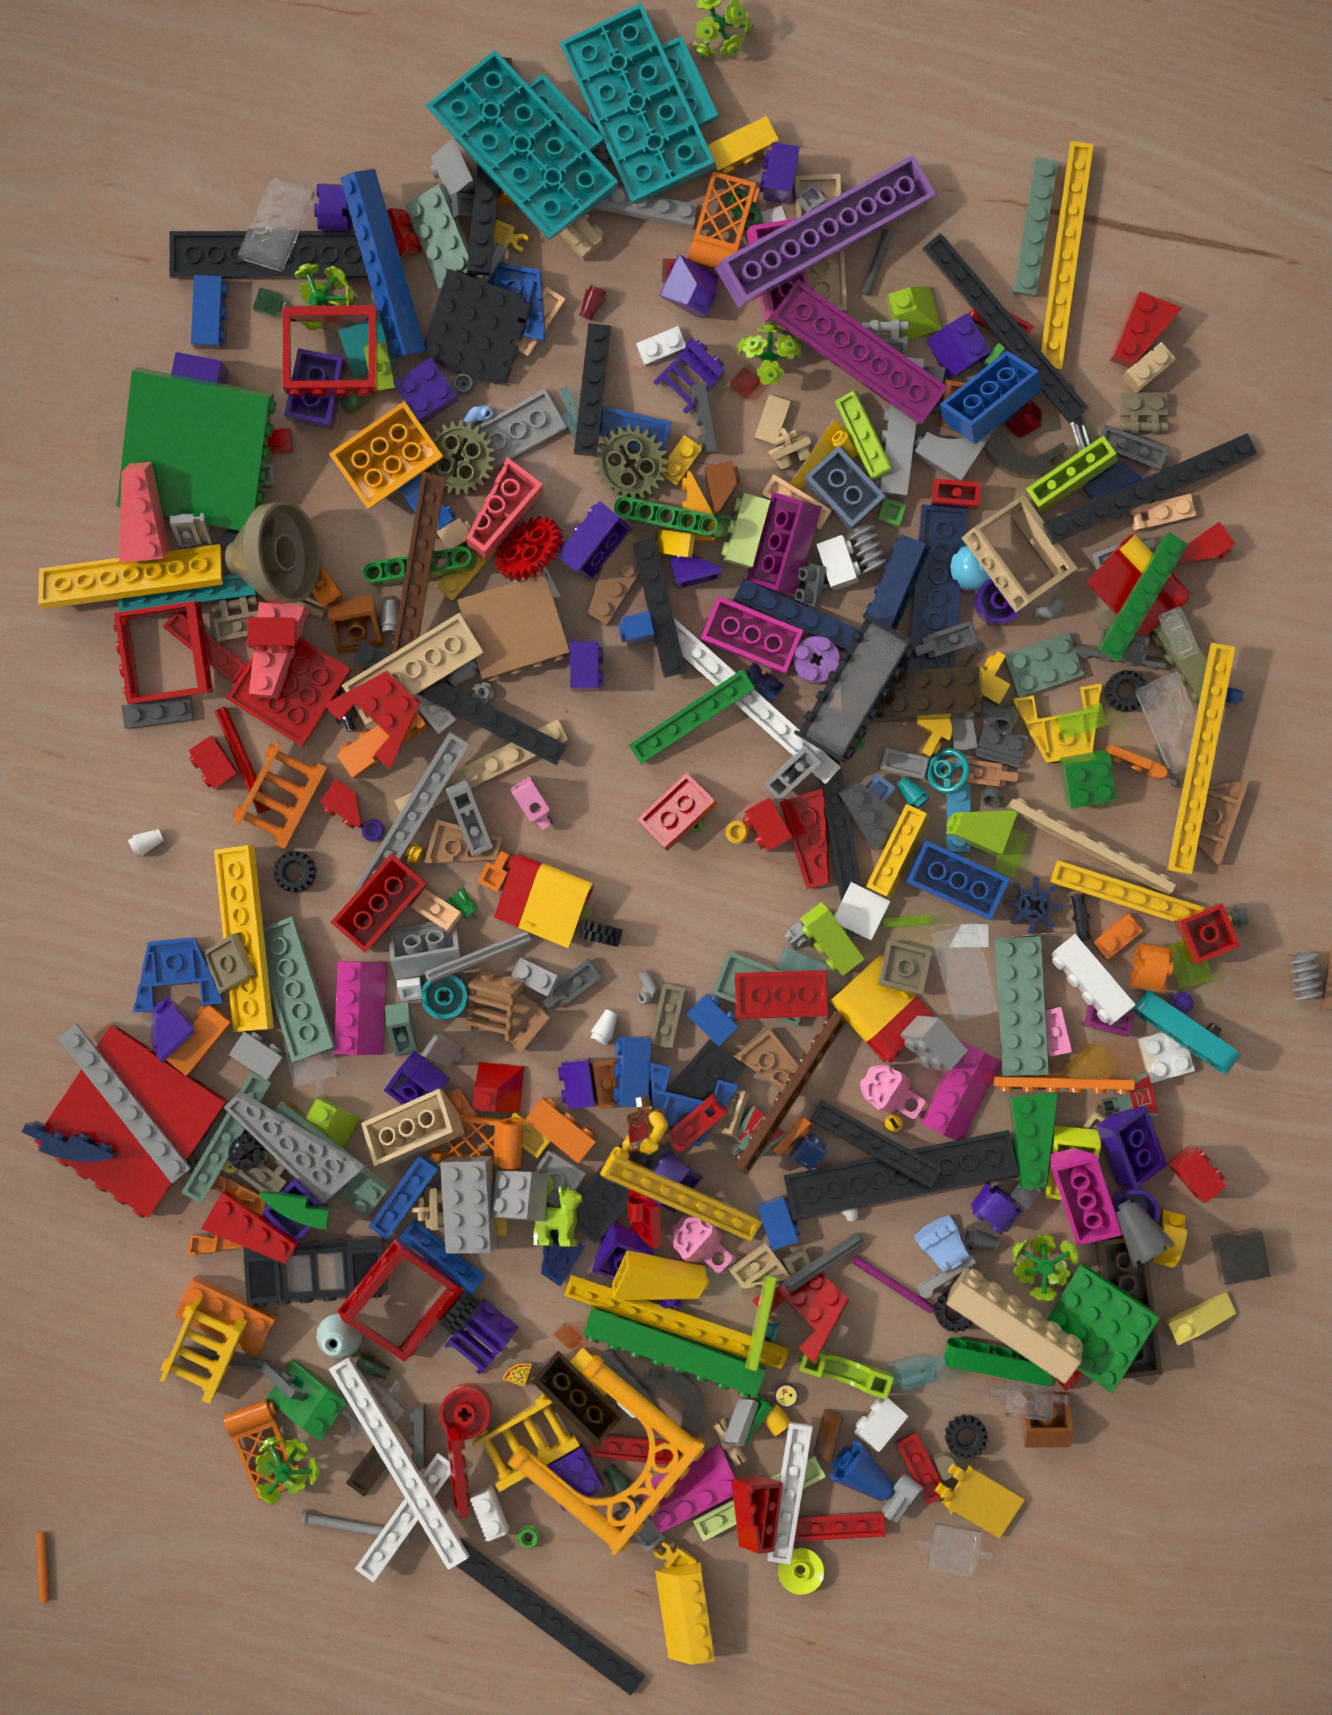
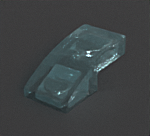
(570, 416)
(794, 961)

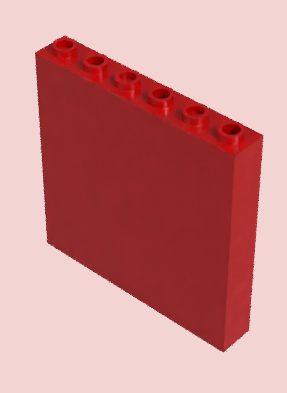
(176, 1102)

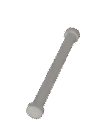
(344, 1525)

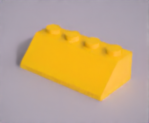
(685, 1614)

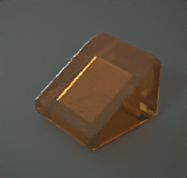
(567, 1335)

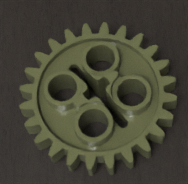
(479, 464)
(614, 472)

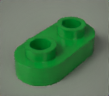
(737, 212)

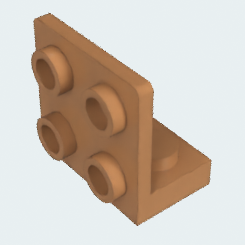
(526, 1021)

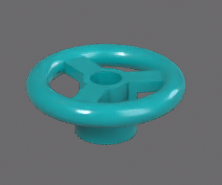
(939, 768)

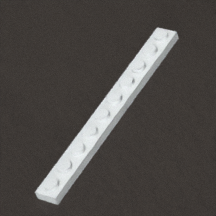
(753, 703)
(399, 1462)

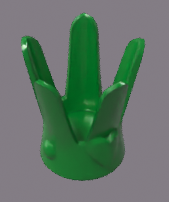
(462, 903)

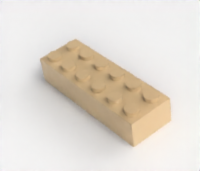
(1015, 1324)

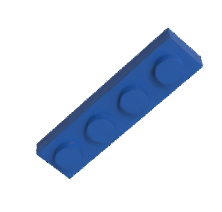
(403, 1196)
(434, 1251)

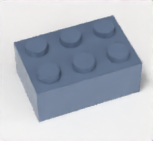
(844, 488)

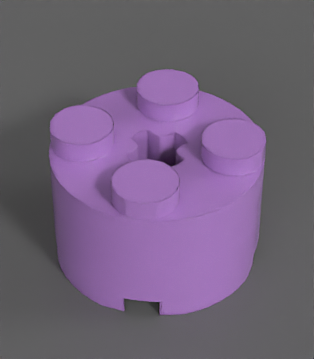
(804, 653)

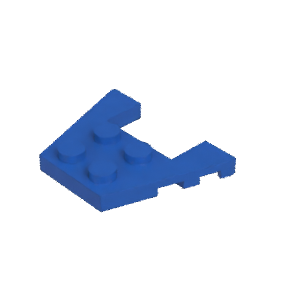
(529, 284)
(174, 963)
(679, 1106)

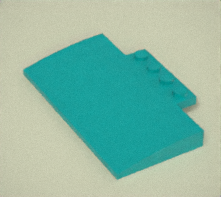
(643, 101)
(527, 142)

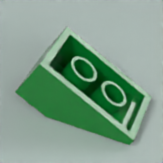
(319, 1406)

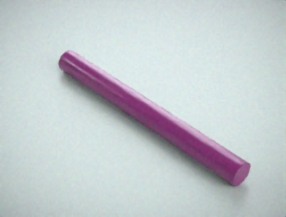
(894, 1285)

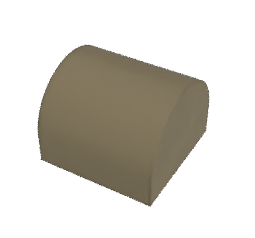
(943, 1462)

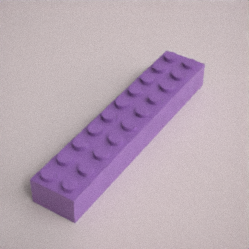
(825, 231)

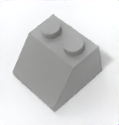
(452, 170)

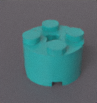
(445, 1009)

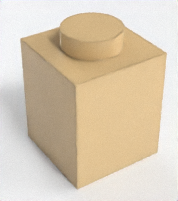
(455, 534)

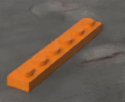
(1054, 1084)

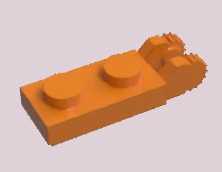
(1136, 762)

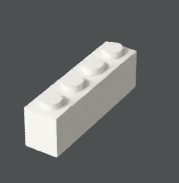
(1092, 980)

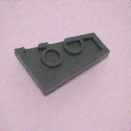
(870, 813)

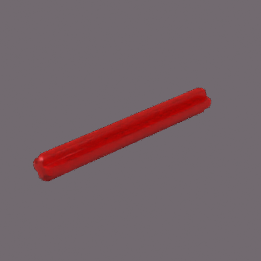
(239, 754)

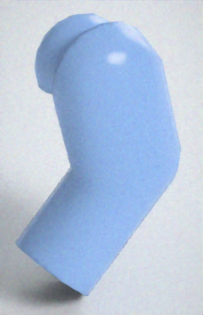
(479, 413)

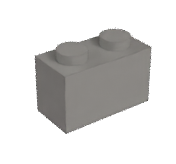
(257, 1054)

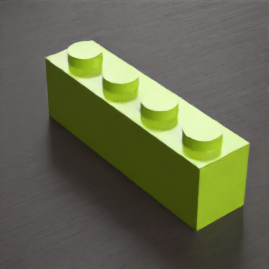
(1072, 474)

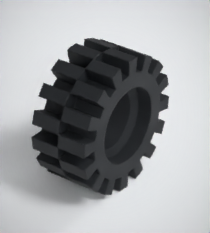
(1112, 690)
(308, 871)
(600, 933)
(459, 1313)
(944, 1320)
(966, 1450)

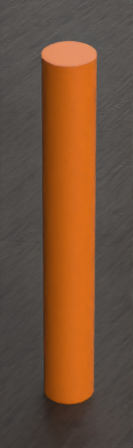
(42, 1566)

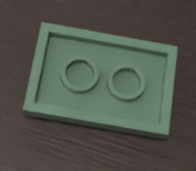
(1043, 665)

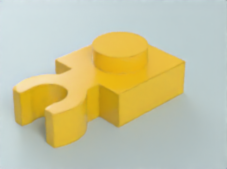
(505, 235)
(674, 1557)

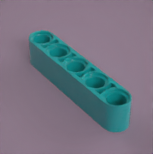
(1186, 1032)

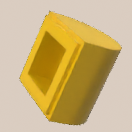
(777, 1420)

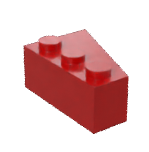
(1142, 327)
(757, 1512)

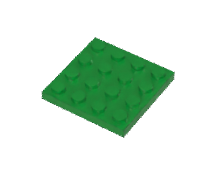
(1106, 1322)

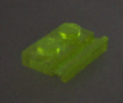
(1187, 973)

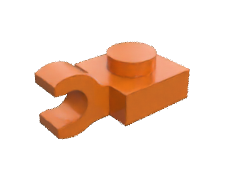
(494, 874)

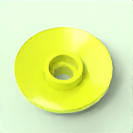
(802, 1582)

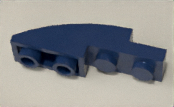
(77, 1148)

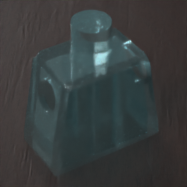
(908, 1371)

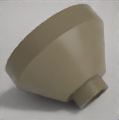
(277, 553)

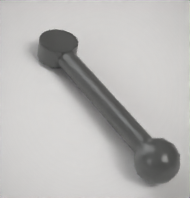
(979, 647)
(1174, 782)

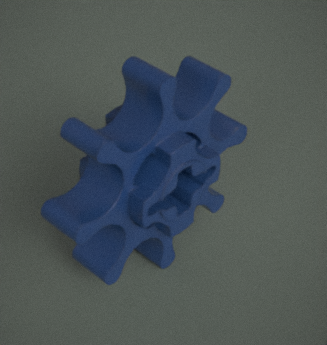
(1041, 898)

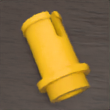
(847, 445)

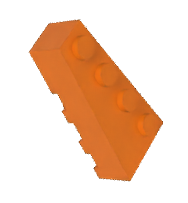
(360, 756)

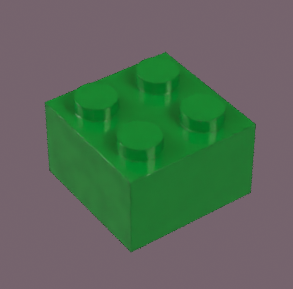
(1088, 779)

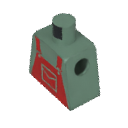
(1141, 1096)
(751, 1123)

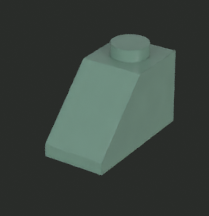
(401, 1028)

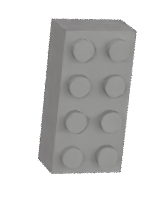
(468, 1204)

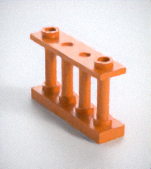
(291, 813)

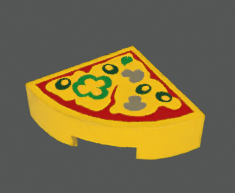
(518, 1373)

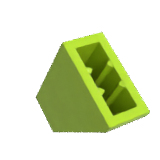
(982, 829)

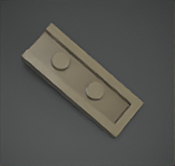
(667, 1016)

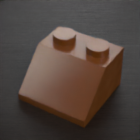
(721, 484)
(353, 622)
(1050, 1433)

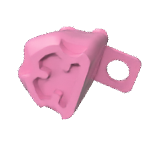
(889, 1090)
(698, 1242)

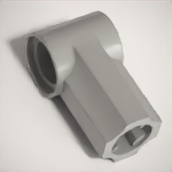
(905, 1494)

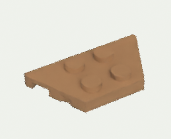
(1219, 817)

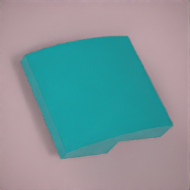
(353, 342)

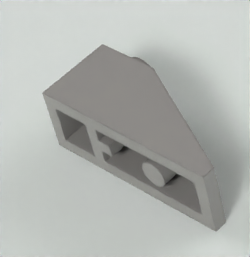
(793, 772)
(468, 817)
(443, 1050)

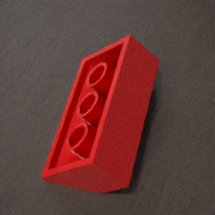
(379, 903)

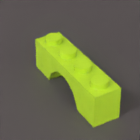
(857, 1374)

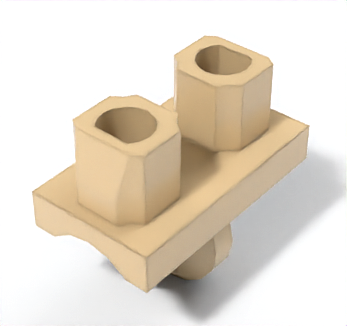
(781, 452)
(429, 1211)

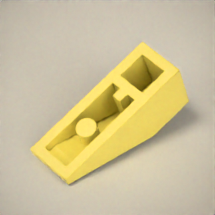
(1199, 1318)

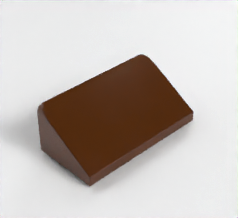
(828, 1434)

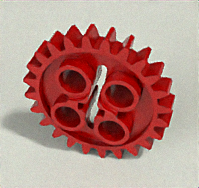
(529, 549)

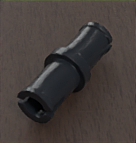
(1081, 916)

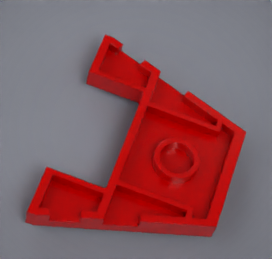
(387, 705)
(818, 1304)

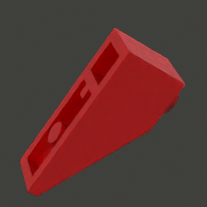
(1208, 546)

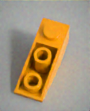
(696, 502)

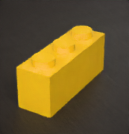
(743, 146)

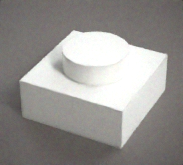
(409, 989)

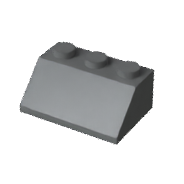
(421, 948)

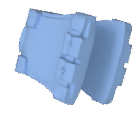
(942, 1243)

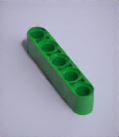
(678, 520)
(387, 566)
(994, 1361)

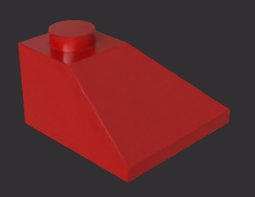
(498, 1087)

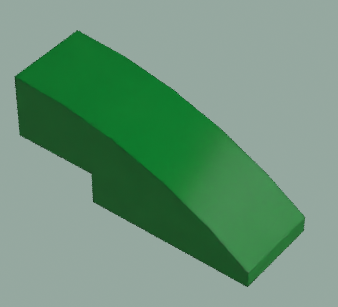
(297, 1208)

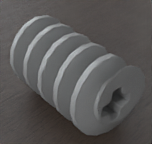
(867, 548)
(1306, 975)

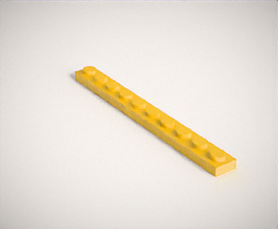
(1066, 252)
(1201, 758)
(673, 1321)

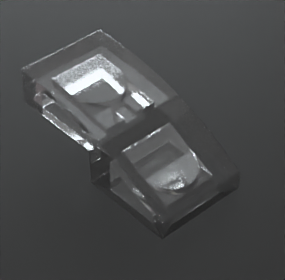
(1179, 633)

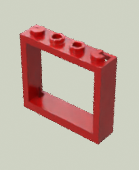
(331, 314)
(199, 648)
(373, 1281)

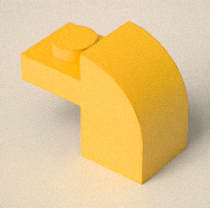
(993, 687)
(939, 729)
(1174, 1226)

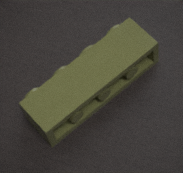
(1190, 669)

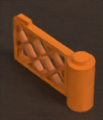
(711, 251)
(506, 1145)
(246, 1423)

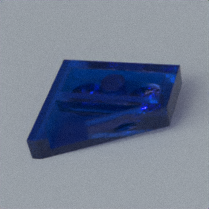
(559, 1259)

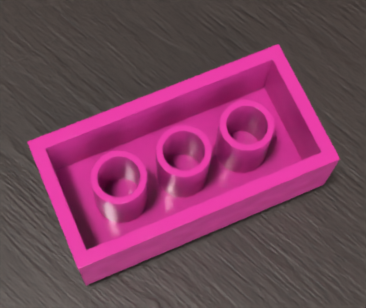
(751, 635)

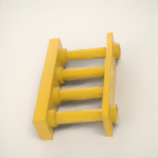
(224, 1350)
(545, 1454)

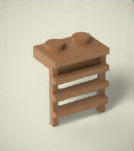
(495, 992)

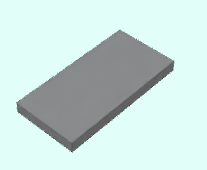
(523, 427)

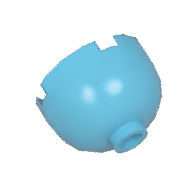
(968, 570)

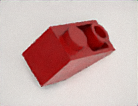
(344, 802)

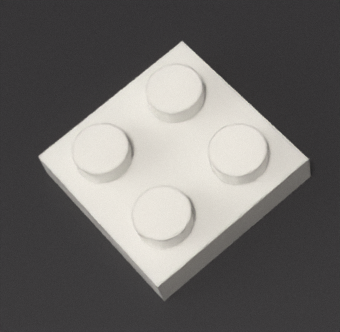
(1164, 1057)

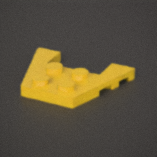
(1046, 730)

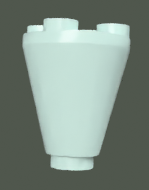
(346, 1336)

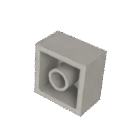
(933, 1043)
(520, 1196)

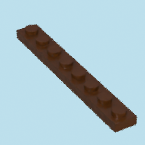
(419, 559)
(794, 1086)

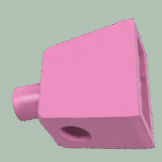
(526, 794)

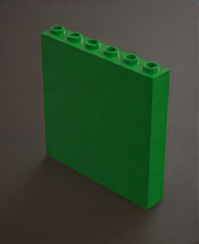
(202, 444)

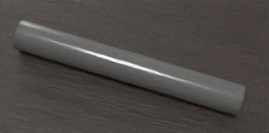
(878, 258)

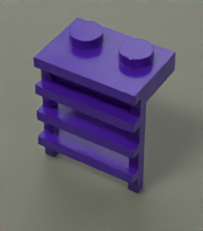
(701, 363)
(490, 1328)

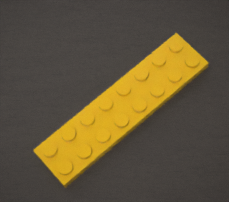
(115, 580)
(242, 915)

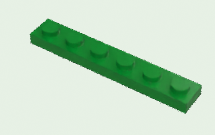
(1142, 596)
(692, 716)

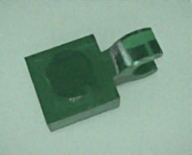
(269, 302)

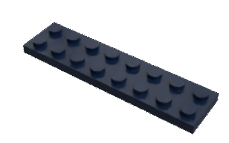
(936, 592)

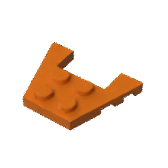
(204, 1244)

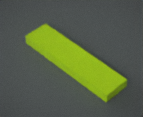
(863, 435)

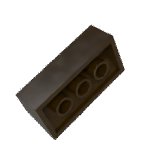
(576, 1398)

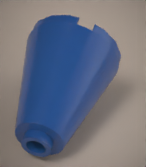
(860, 1472)

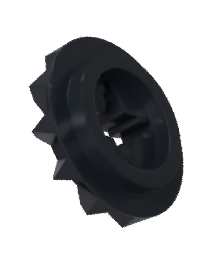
(236, 1152)

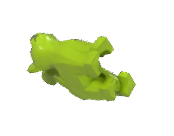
(560, 1219)

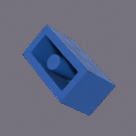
(712, 1019)
(777, 1222)

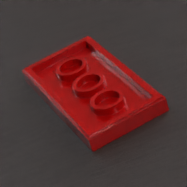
(781, 994)

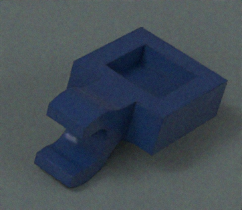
(765, 684)

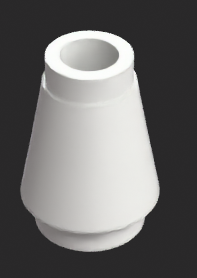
(145, 841)
(604, 1028)

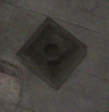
(1240, 1256)

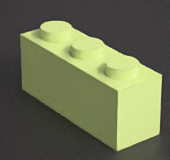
(745, 530)

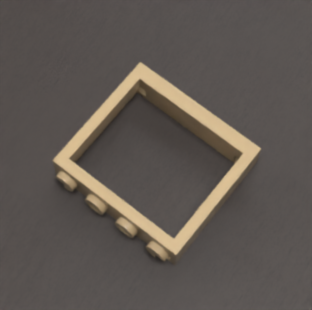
(1032, 527)

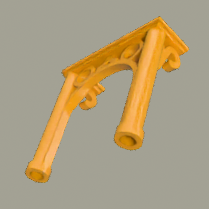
(580, 1505)

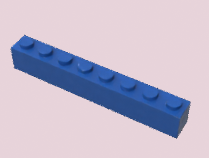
(383, 263)

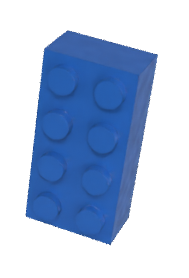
(991, 397)
(957, 880)

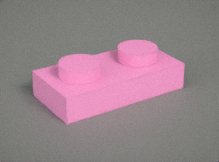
(1057, 1032)

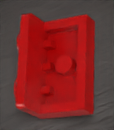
(405, 237)

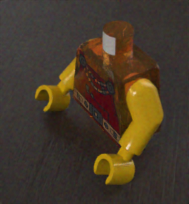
(645, 1130)

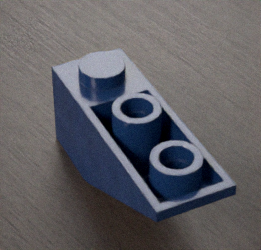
(809, 1151)

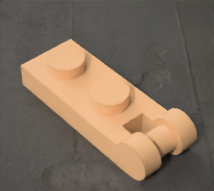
(1163, 512)

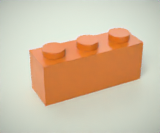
(209, 1029)
(561, 1129)

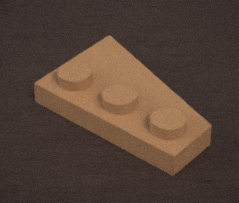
(450, 845)
(769, 1058)

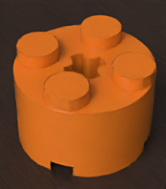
(1151, 968)

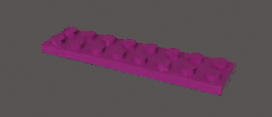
(859, 352)

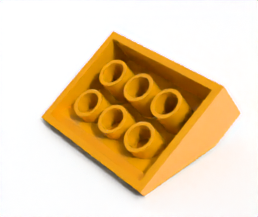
(386, 455)

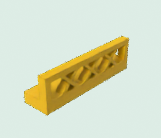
(898, 851)

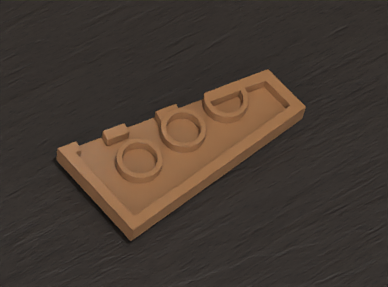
(615, 580)

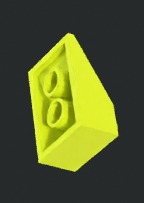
(1070, 1138)

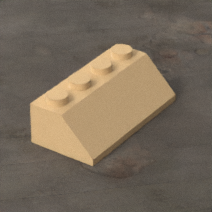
(412, 1129)

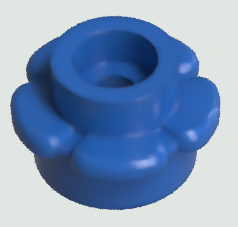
(1234, 696)

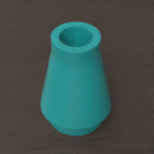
(912, 792)

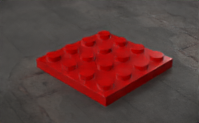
(309, 684)

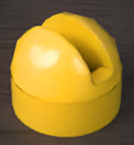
(888, 1124)

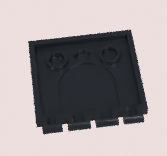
(476, 327)

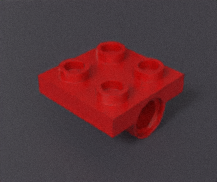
(645, 1218)

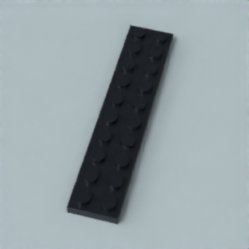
(217, 255)
(874, 1182)
(606, 1199)

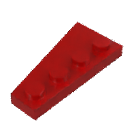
(807, 825)
(246, 1227)

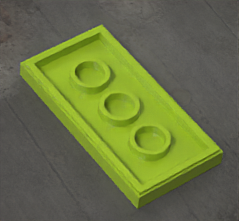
(761, 1323)

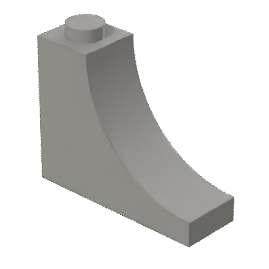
(948, 456)

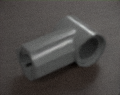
(1002, 718)

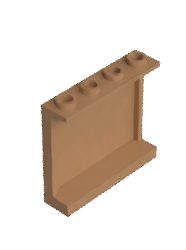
(515, 626)

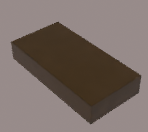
(367, 1472)

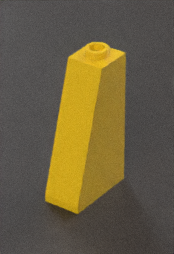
(656, 1278)

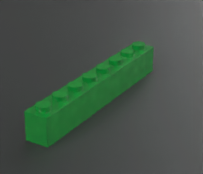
(674, 1351)

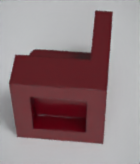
(1025, 419)

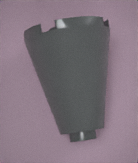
(1141, 1233)

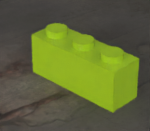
(830, 939)

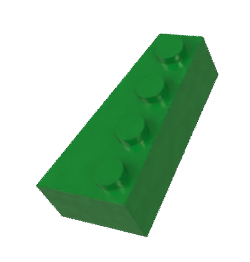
(1032, 1133)

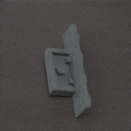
(1133, 655)

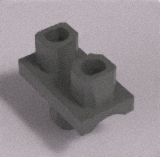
(813, 584)

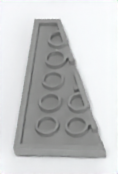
(304, 1155)

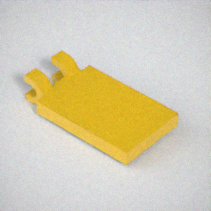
(981, 1500)

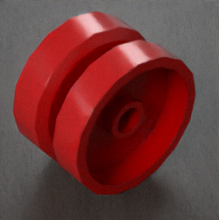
(477, 1404)

